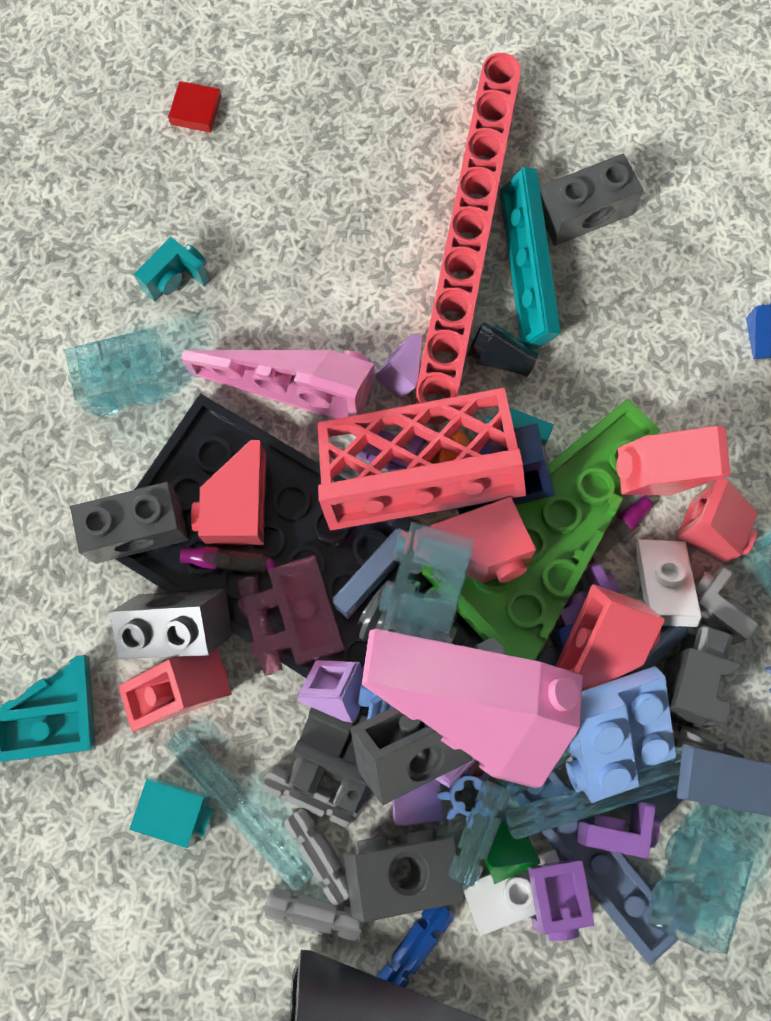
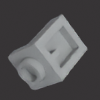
(722, 612)

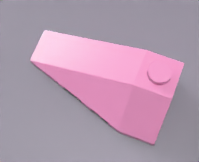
(306, 379)
(491, 705)

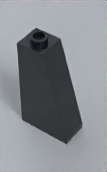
(337, 992)

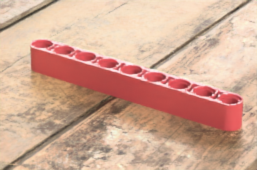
(487, 138)

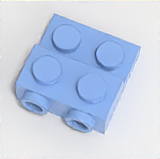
(620, 732)

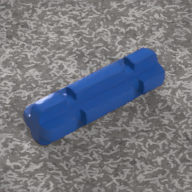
(416, 945)

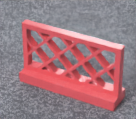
(422, 485)

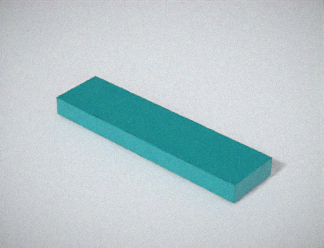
(529, 259)

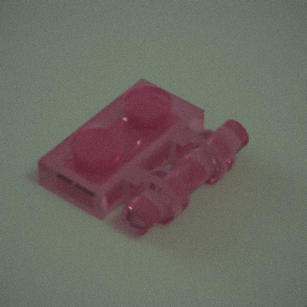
(304, 610)

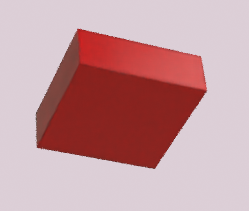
(194, 106)

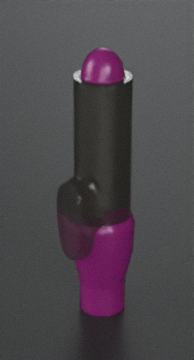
(622, 528)
(226, 559)

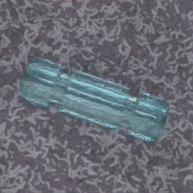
(479, 834)

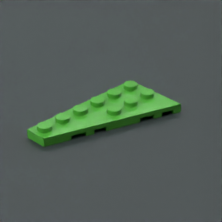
(564, 535)

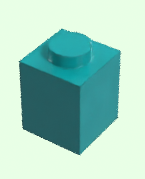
(172, 813)

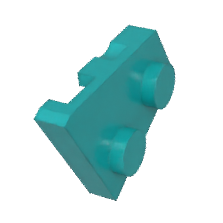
(50, 716)

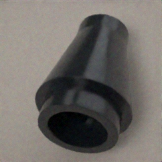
(501, 350)

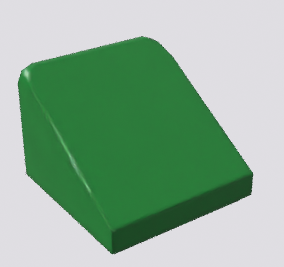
(509, 855)

